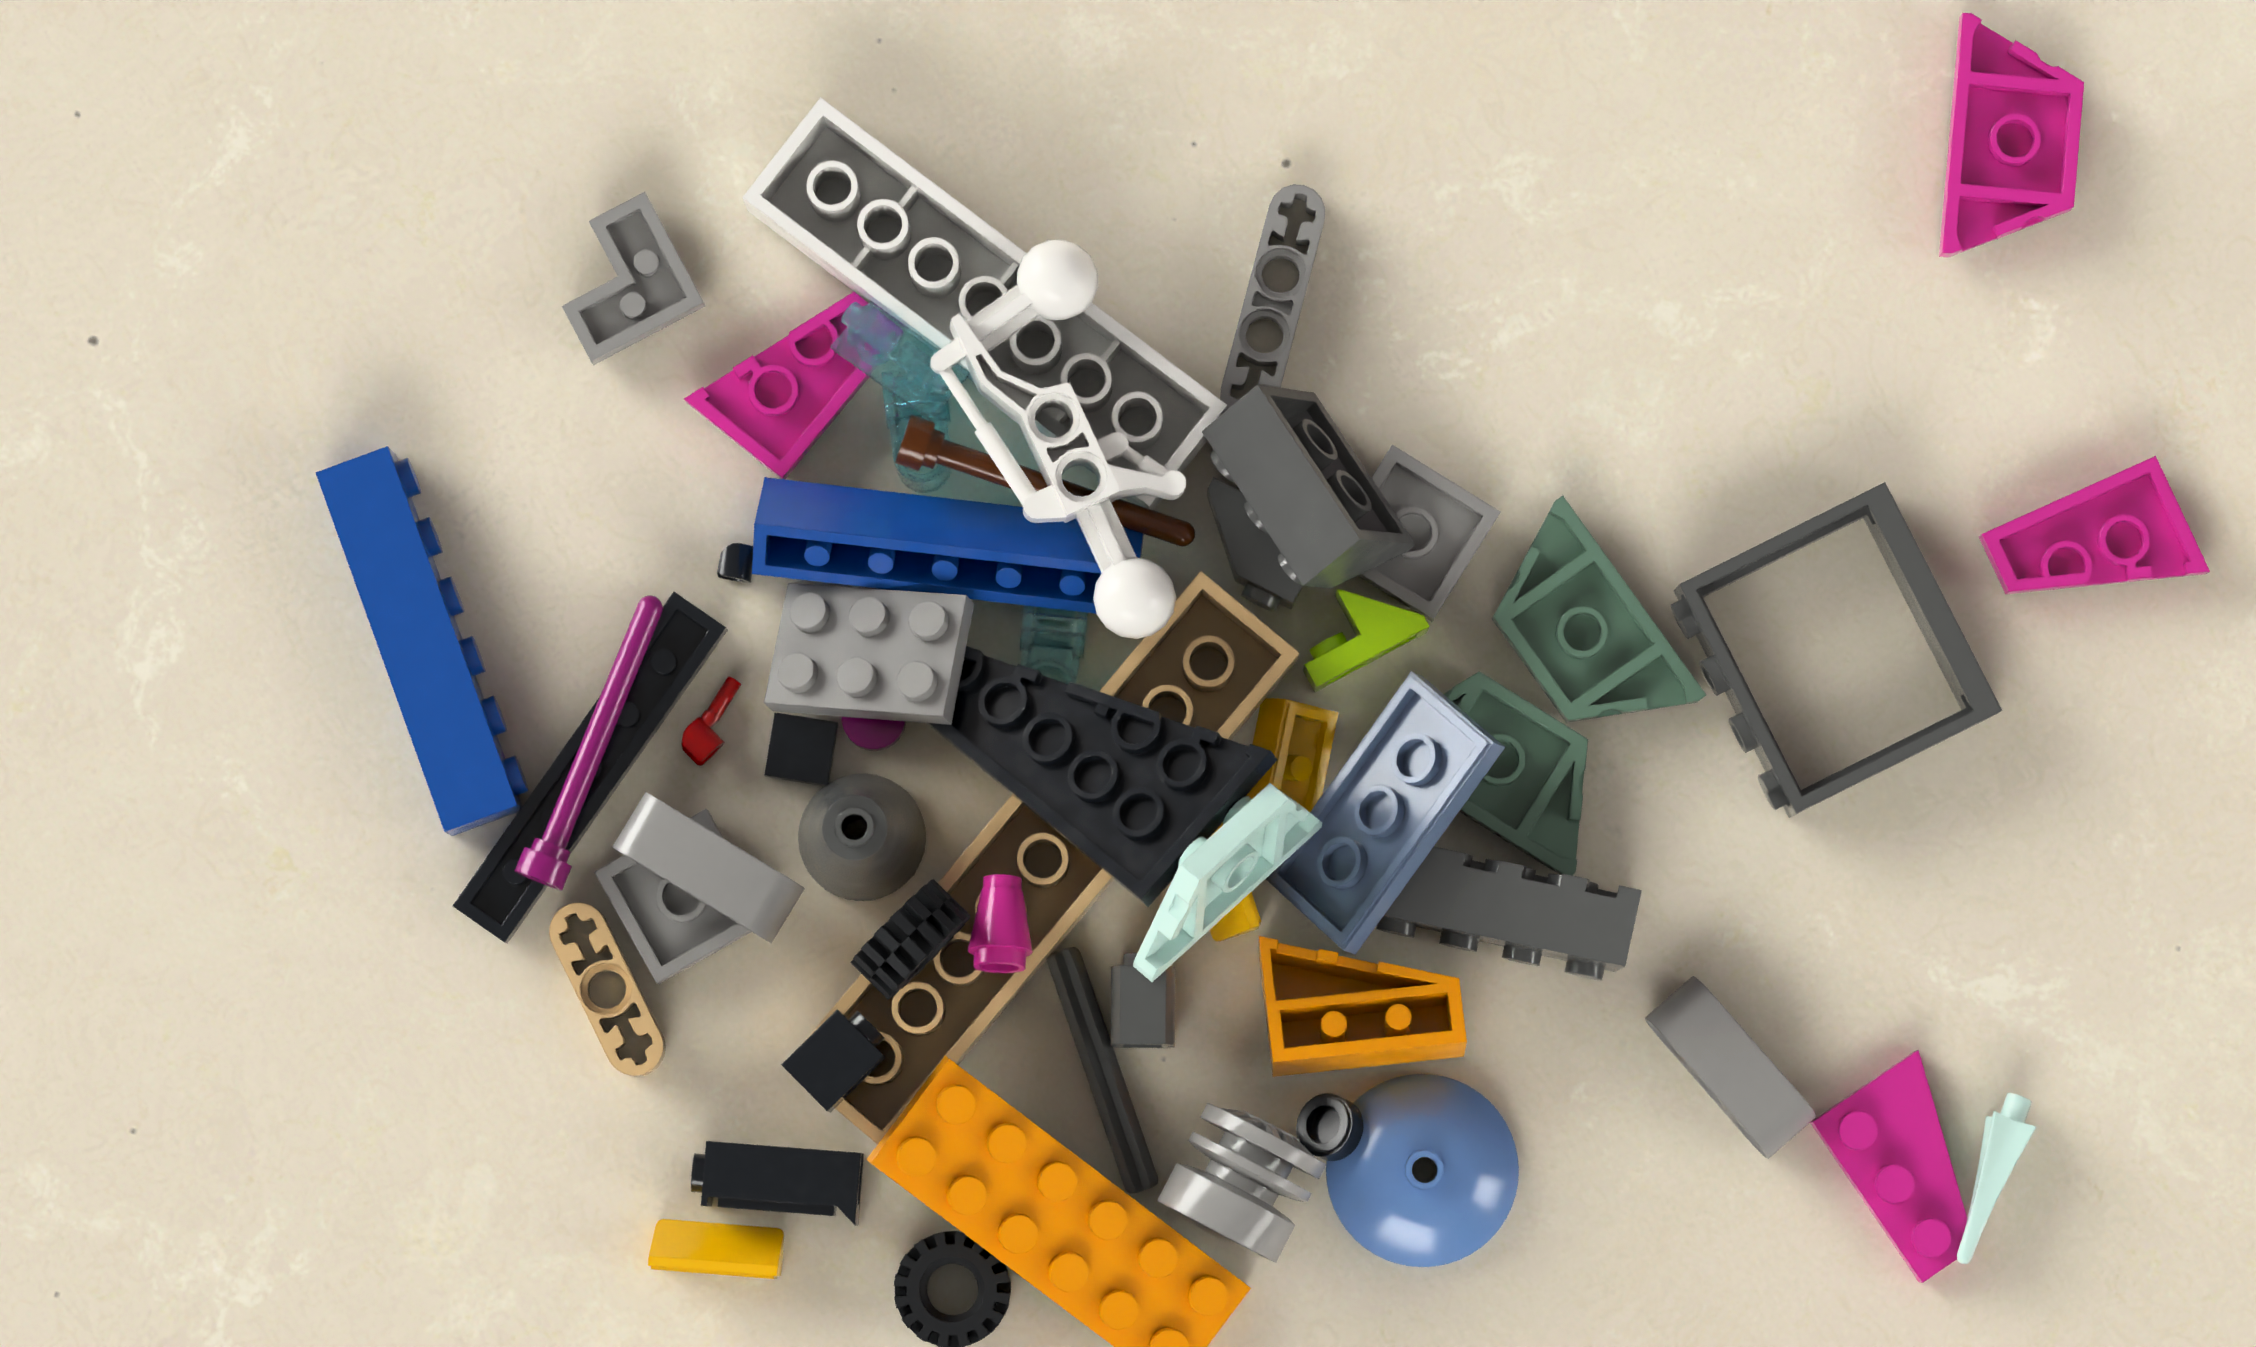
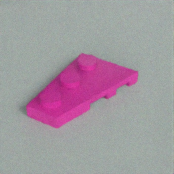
(1900, 1164)

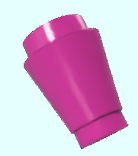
(1000, 927)

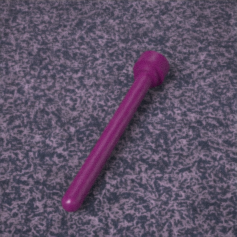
(548, 857)

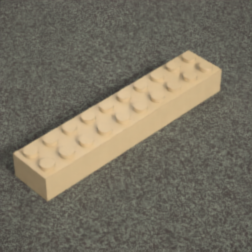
(1201, 670)

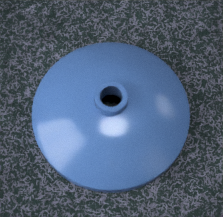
(1473, 1180)

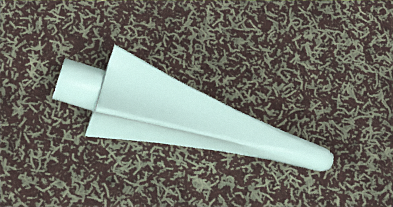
(2002, 1145)

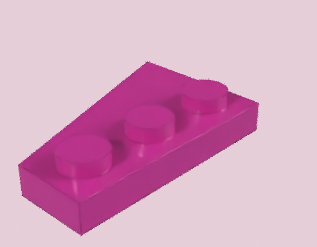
(786, 393)
(2098, 536)

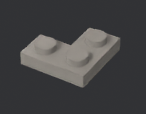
(649, 287)

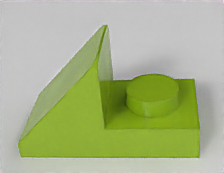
(1378, 631)

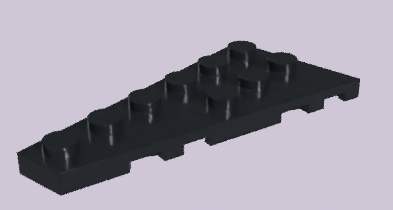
(1100, 767)

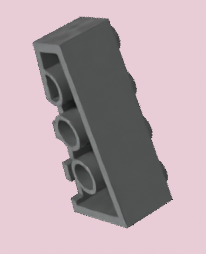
(1517, 910)

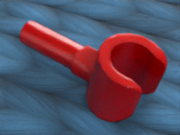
(698, 738)

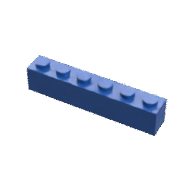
(923, 545)
(420, 640)

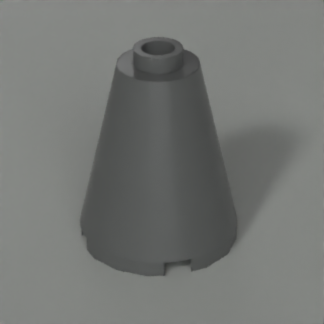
(878, 860)

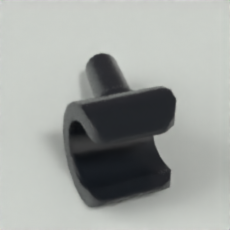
(736, 563)

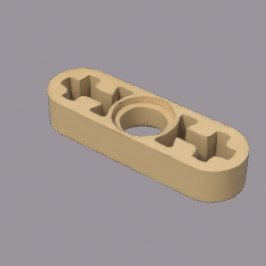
(600, 940)

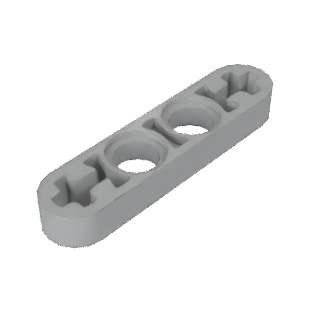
(1267, 304)

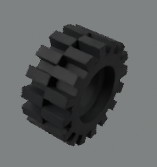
(910, 939)
(913, 1300)

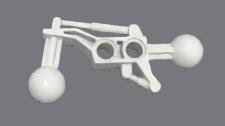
(1058, 283)

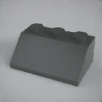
(1305, 486)

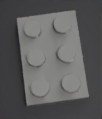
(869, 653)

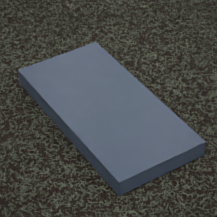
(1386, 812)

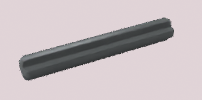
(1102, 1070)

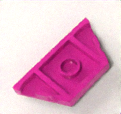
(2008, 140)

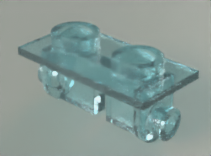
(894, 357)

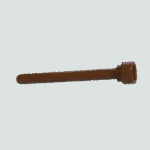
(927, 446)

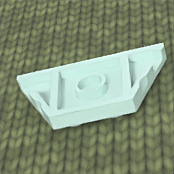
(1222, 871)

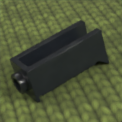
(779, 1179)

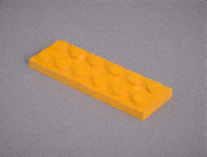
(1054, 1217)

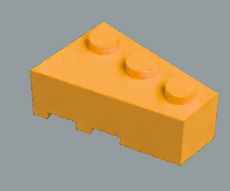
(1354, 1012)

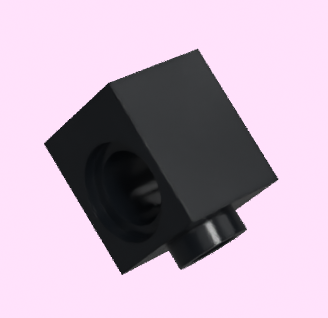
(836, 1058)

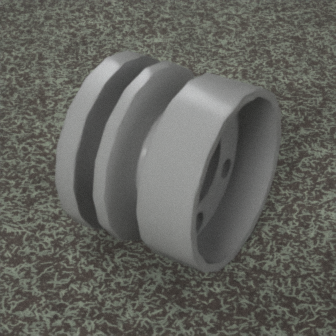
(1242, 1181)

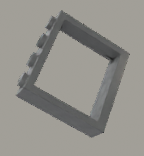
(1921, 595)

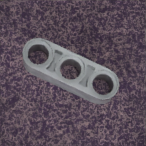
(708, 867)
(1730, 1067)

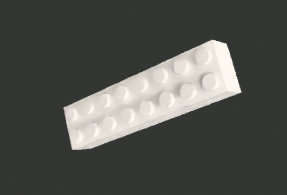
(931, 257)

